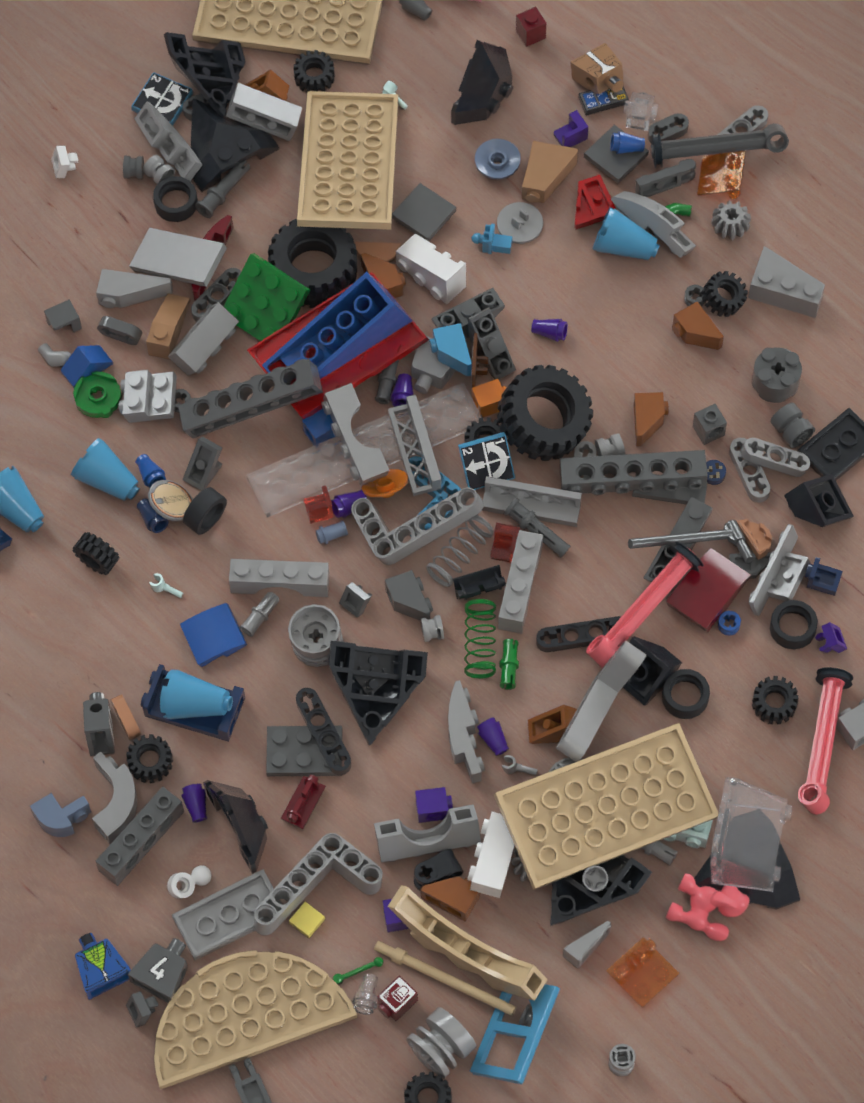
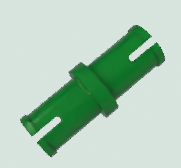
(509, 664)

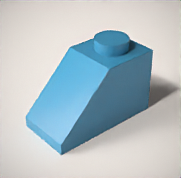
(451, 348)

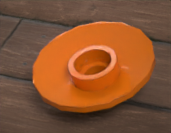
(387, 485)

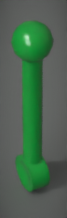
(338, 978)

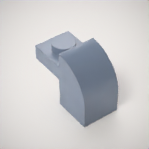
(58, 820)

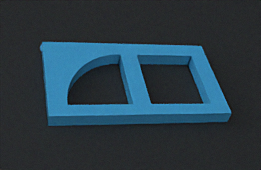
(541, 1011)

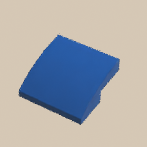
(213, 634)

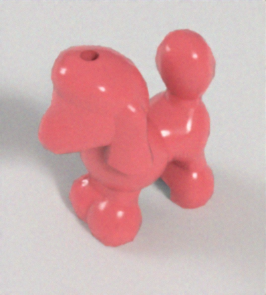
(704, 900)

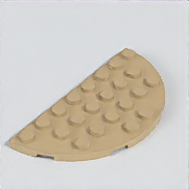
(244, 1009)

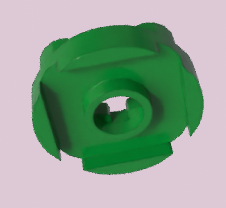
(91, 384)

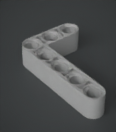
(415, 526)
(599, 700)
(312, 877)

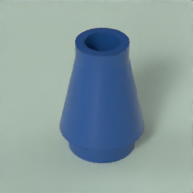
(626, 143)
(149, 470)

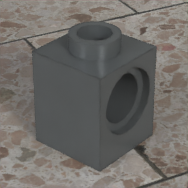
(709, 424)

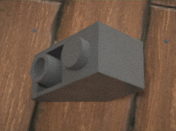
(407, 597)

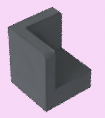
(63, 315)

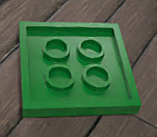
(264, 298)

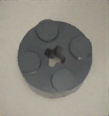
(776, 374)

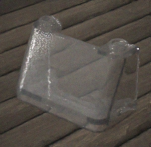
(748, 836)

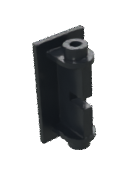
(477, 582)

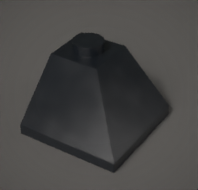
(819, 502)
(653, 671)

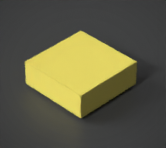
(306, 919)

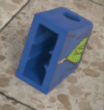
(100, 966)

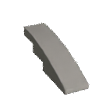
(168, 140)

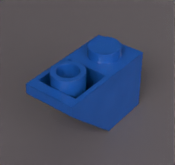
(318, 427)

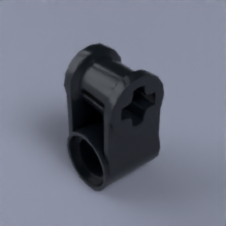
(439, 868)

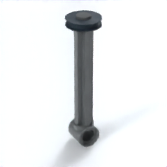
(719, 144)

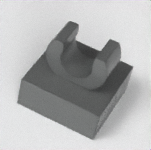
(355, 599)
(141, 1008)

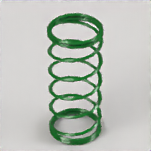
(482, 664)

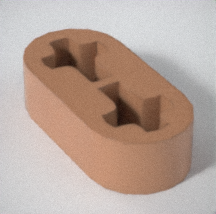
(125, 717)

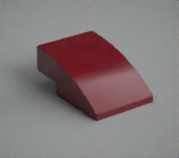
(710, 591)

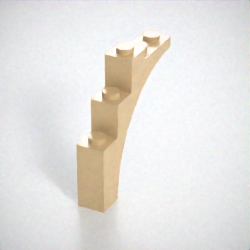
(464, 950)

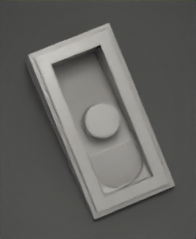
(582, 948)

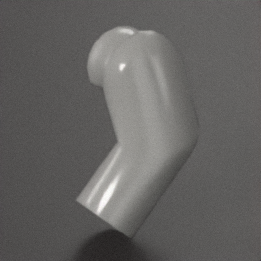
(53, 358)

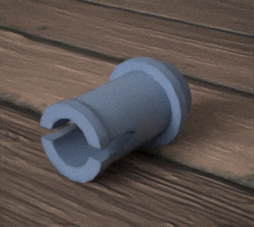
(331, 532)

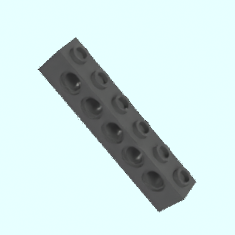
(262, 401)
(643, 464)

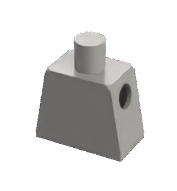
(429, 370)

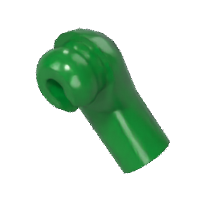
(680, 209)

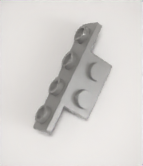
(782, 573)

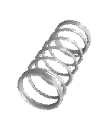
(443, 573)

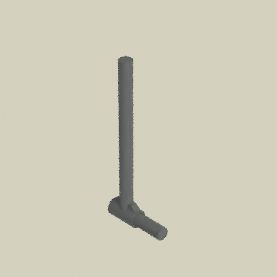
(730, 532)

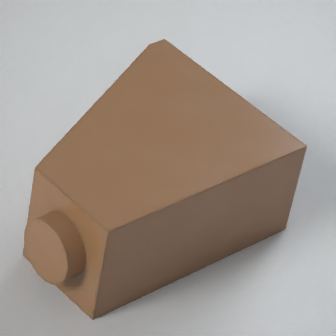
(546, 170)

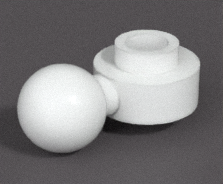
(200, 876)

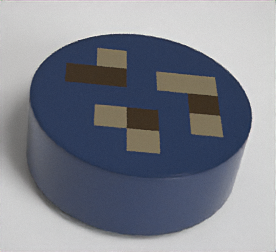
(716, 472)

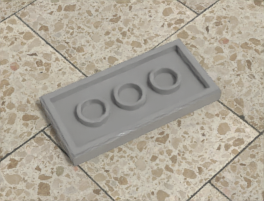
(178, 257)
(223, 915)

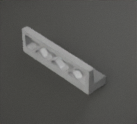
(423, 442)
(548, 503)

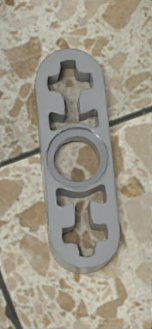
(746, 119)
(766, 461)
(748, 480)

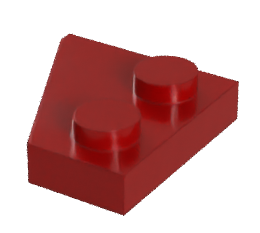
(592, 202)

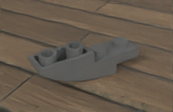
(691, 521)

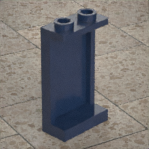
(214, 726)

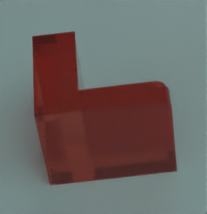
(319, 506)
(504, 542)

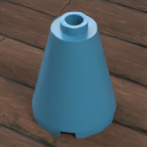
(624, 237)
(105, 472)
(17, 501)
(192, 697)

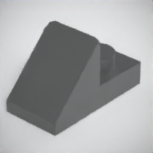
(203, 464)

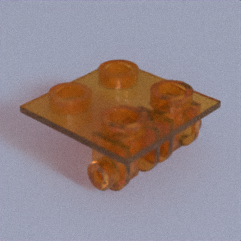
(722, 174)
(642, 971)

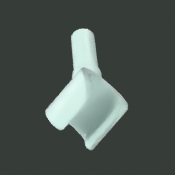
(390, 88)
(159, 587)

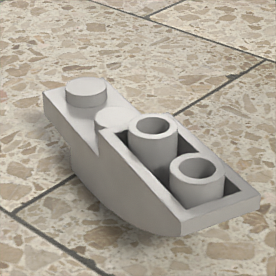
(653, 215)
(461, 730)

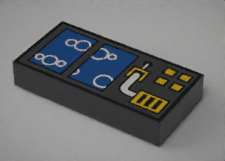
(607, 100)

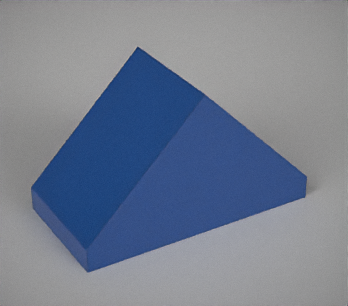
(84, 362)

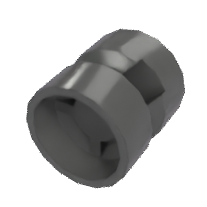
(792, 425)

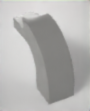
(123, 805)

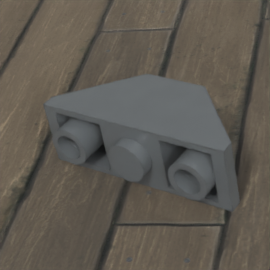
(463, 311)
(490, 343)

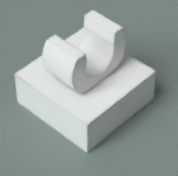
(63, 162)

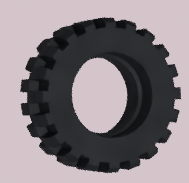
(332, 241)
(525, 431)

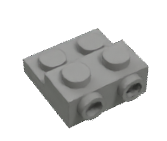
(148, 396)

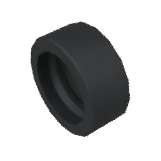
(170, 184)
(204, 510)
(796, 607)
(690, 676)

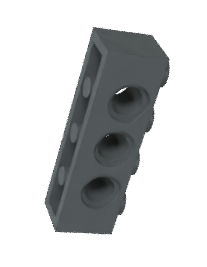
(140, 836)

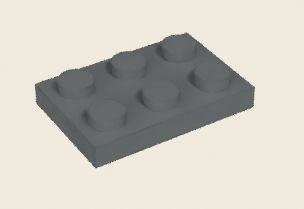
(295, 752)

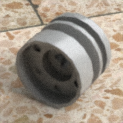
(308, 624)
(436, 1046)

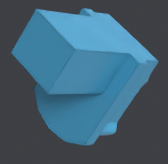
(493, 242)

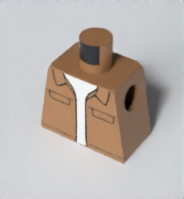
(598, 70)

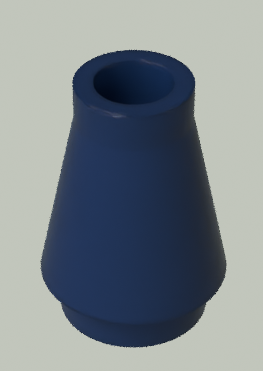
(151, 518)

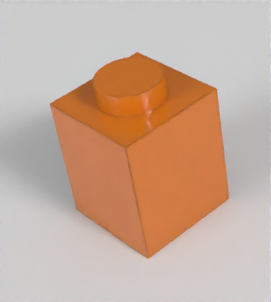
(487, 397)

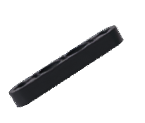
(580, 628)
(323, 731)

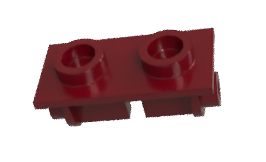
(303, 801)

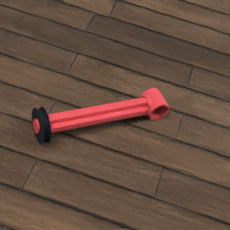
(604, 647)
(833, 683)

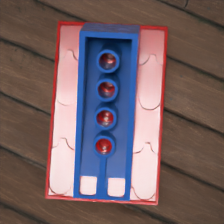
(345, 337)

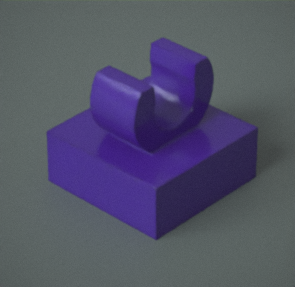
(833, 638)

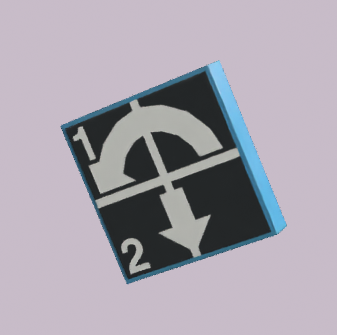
(164, 95)
(485, 458)

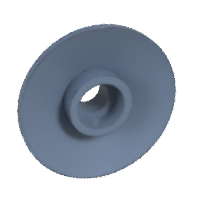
(497, 151)

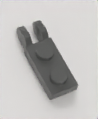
(666, 178)
(252, 1088)

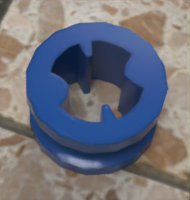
(729, 630)

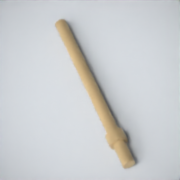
(401, 957)

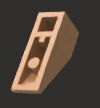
(167, 326)

